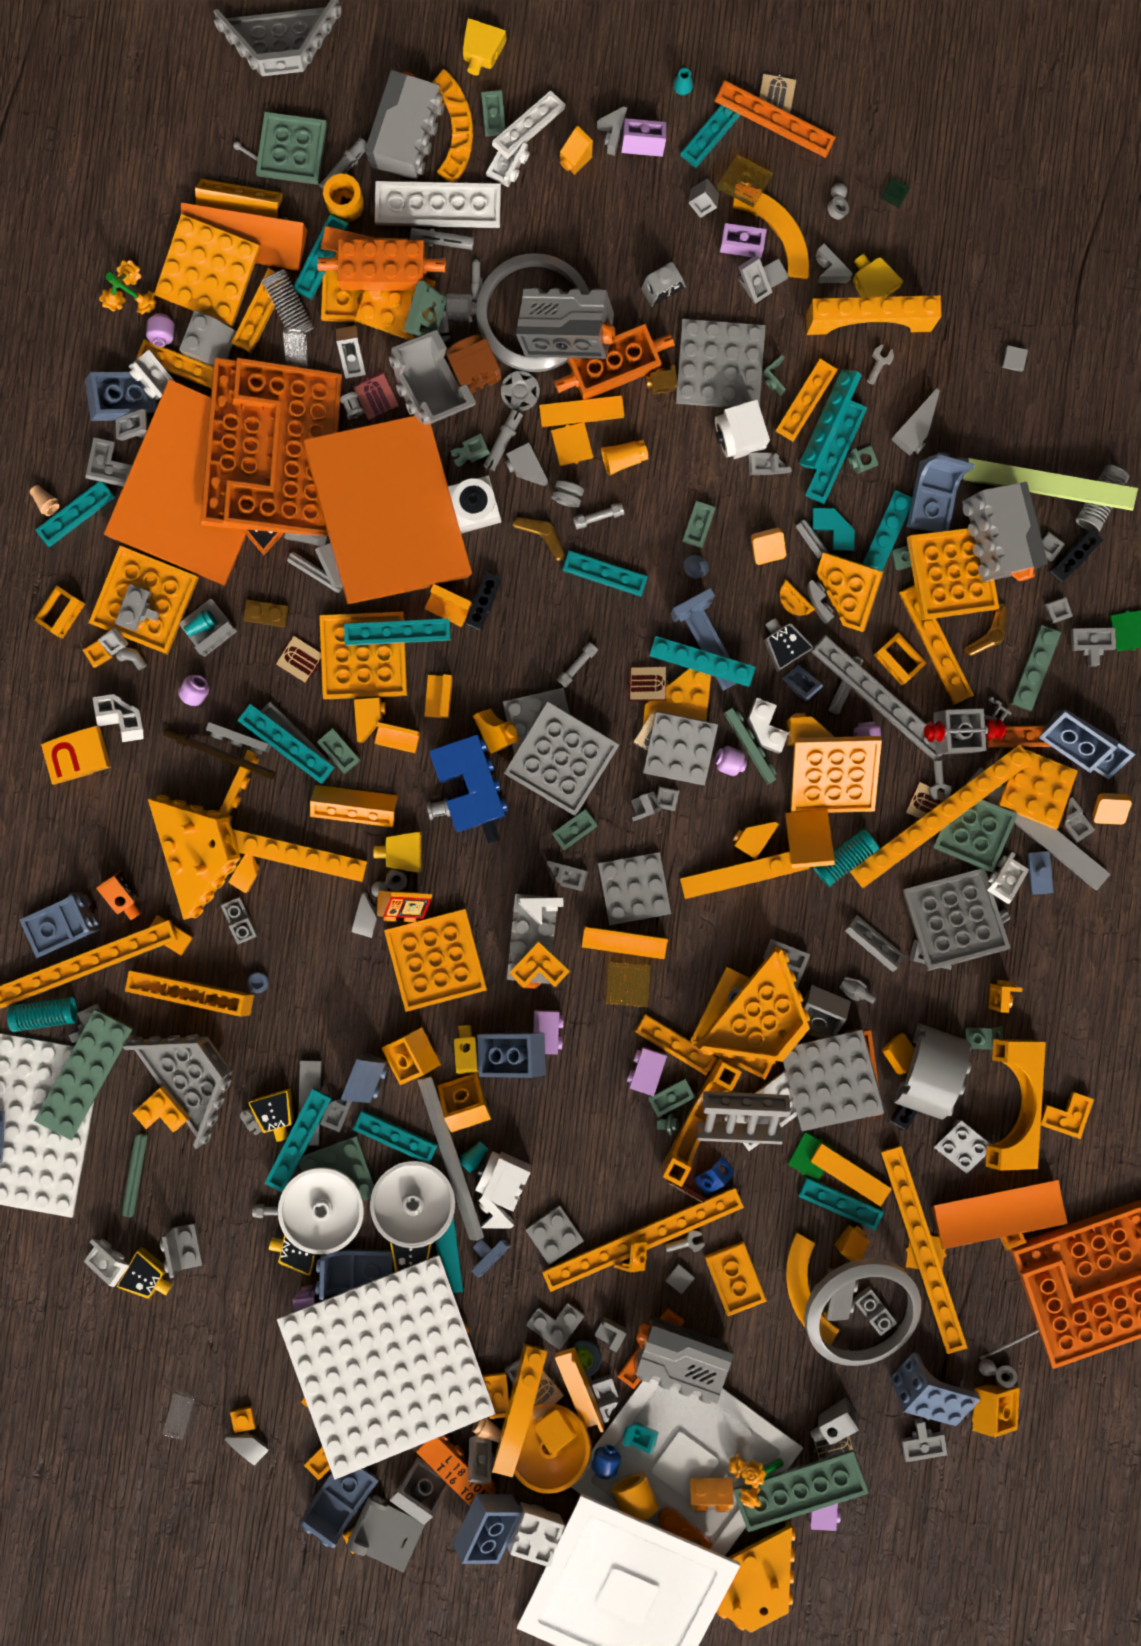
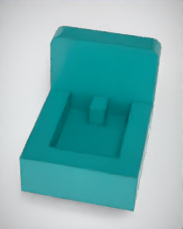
(640, 1437)

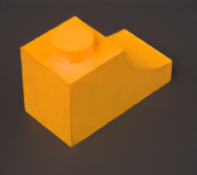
(495, 732)

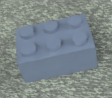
(511, 1055)
(487, 1528)

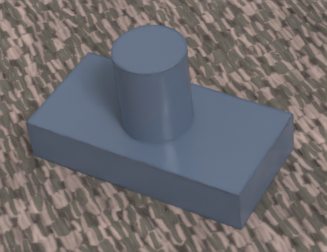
(1040, 873)
(489, 1255)

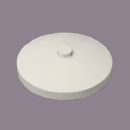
(412, 1204)
(321, 1210)

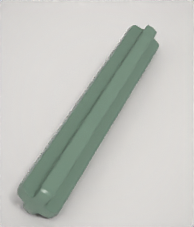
(134, 1175)

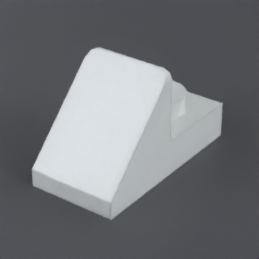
(534, 906)
(498, 1216)

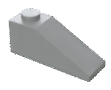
(916, 429)

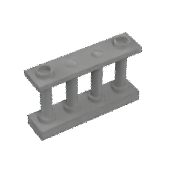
(743, 1104)

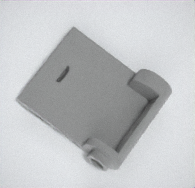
(385, 1534)

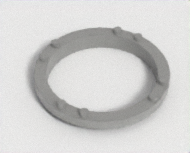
(516, 361)
(839, 1278)

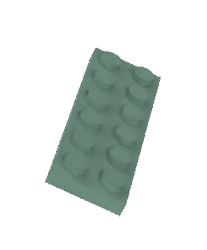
(83, 1074)
(804, 1490)

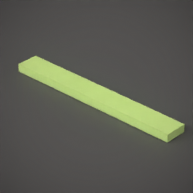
(1053, 484)

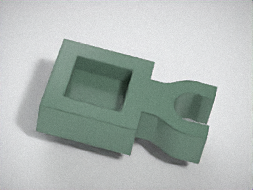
(473, 449)

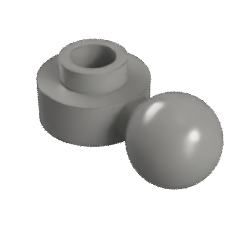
(838, 206)
(390, 883)
(988, 1368)

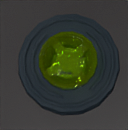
(591, 1361)

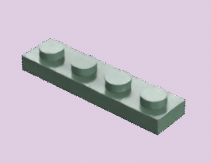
(1035, 668)
(756, 753)

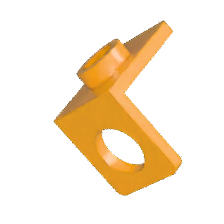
(637, 1258)

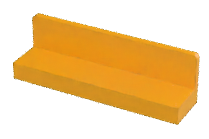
(238, 198)
(353, 806)
(624, 942)
(579, 1388)

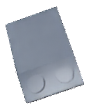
(116, 395)
(364, 1079)

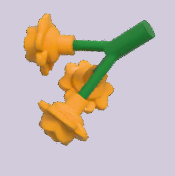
(129, 274)
(754, 1475)

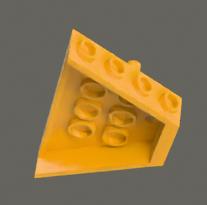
(192, 861)
(758, 1013)
(762, 1582)

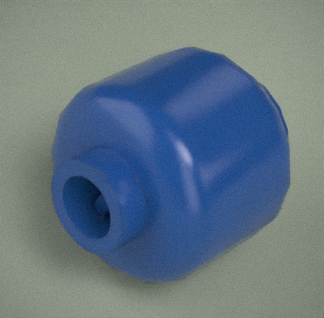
(606, 1462)

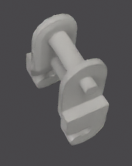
(999, 707)
(250, 1121)

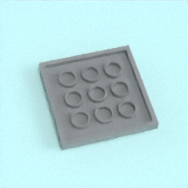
(720, 363)
(561, 758)
(956, 919)
(833, 1080)

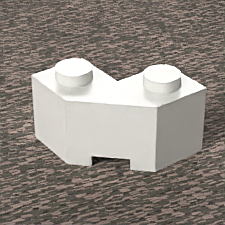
(111, 710)
(766, 735)

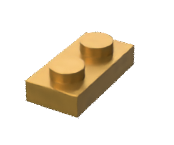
(266, 613)

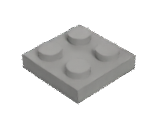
(554, 1234)

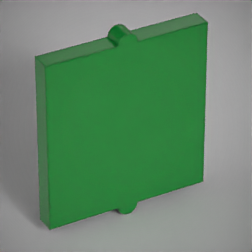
(1127, 630)
(803, 1153)

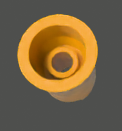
(623, 455)

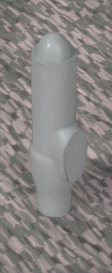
(477, 281)

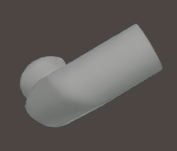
(132, 655)

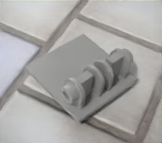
(963, 1146)

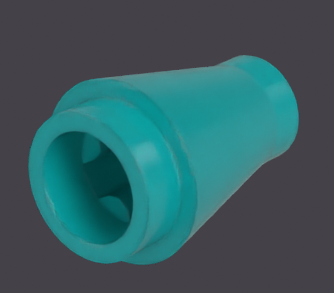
(683, 82)
(202, 622)
(472, 1157)

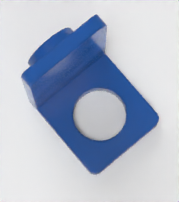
(713, 1178)

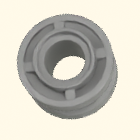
(567, 493)

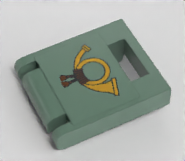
(425, 309)

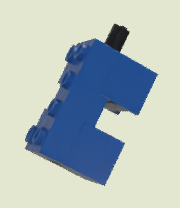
(483, 802)

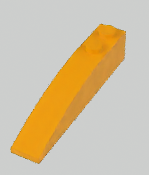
(738, 875)
(190, 993)
(519, 1409)

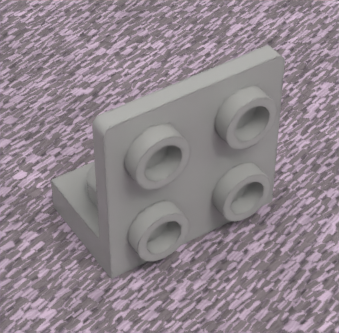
(211, 639)
(181, 1249)

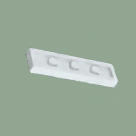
(528, 124)

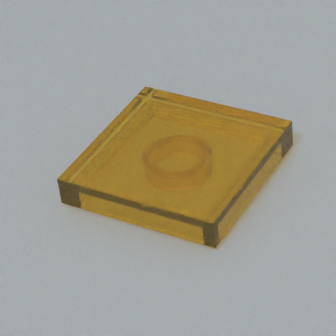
(745, 180)
(628, 984)

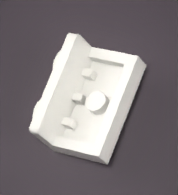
(506, 170)
(151, 374)
(1007, 879)
(106, 1262)

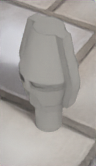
(856, 990)

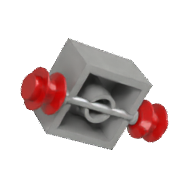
(962, 731)

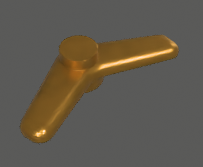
(545, 530)
(994, 636)

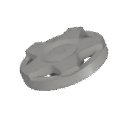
(520, 390)

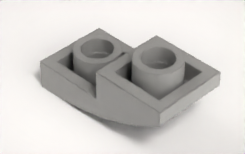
(816, 594)
(239, 920)
(874, 1311)

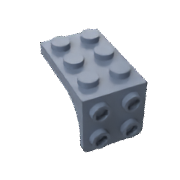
(936, 492)
(60, 924)
(351, 1269)
(929, 1397)
(336, 1505)

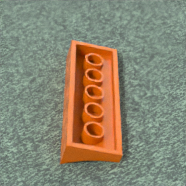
(280, 239)
(999, 1214)

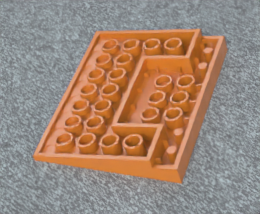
(255, 445)
(165, 491)
(387, 509)
(1085, 1284)

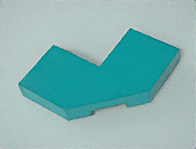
(831, 520)

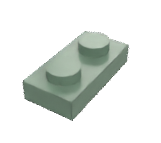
(493, 112)
(698, 524)
(338, 751)
(574, 829)
(671, 1097)

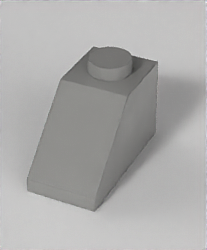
(350, 351)
(526, 465)

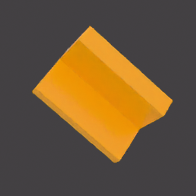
(448, 605)
(438, 696)
(397, 737)

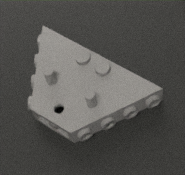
(279, 40)
(191, 1073)

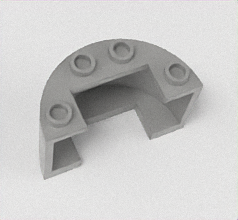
(427, 380)
(935, 1072)

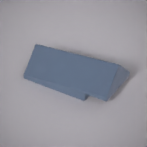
(1085, 744)

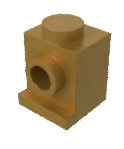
(662, 380)

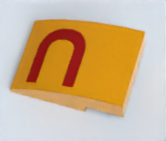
(76, 755)

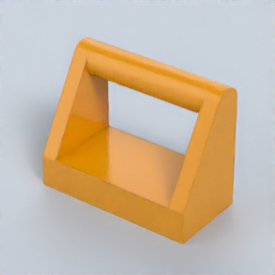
(66, 618)
(892, 666)

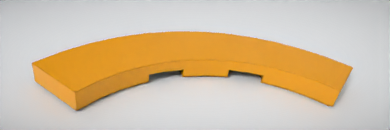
(462, 128)
(785, 229)
(797, 1283)

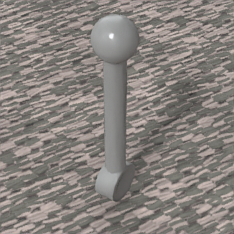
(237, 145)

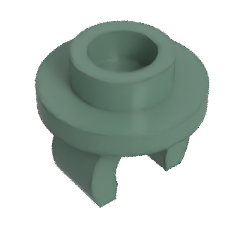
(670, 1124)

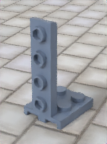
(701, 628)

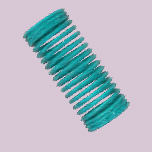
(868, 845)
(15, 1015)

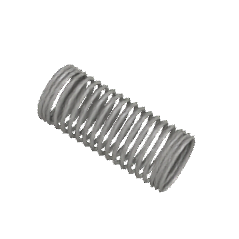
(273, 278)
(1094, 517)

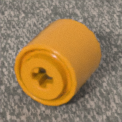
(341, 188)
(635, 1496)

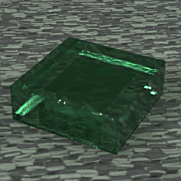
(895, 193)

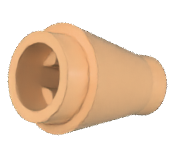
(46, 503)
(487, 1429)

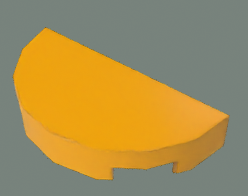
(793, 601)

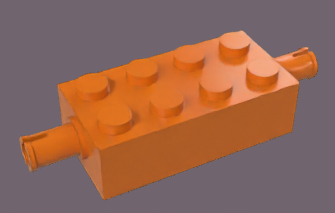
(381, 264)
(628, 358)

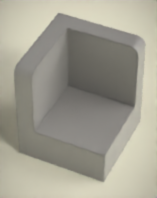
(703, 198)
(645, 806)
(611, 1333)

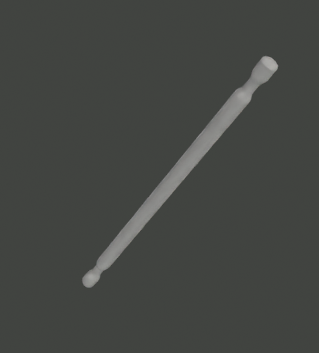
(1009, 1344)

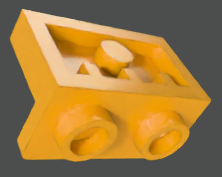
(1000, 997)

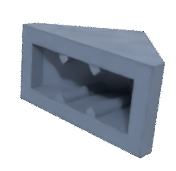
(802, 683)

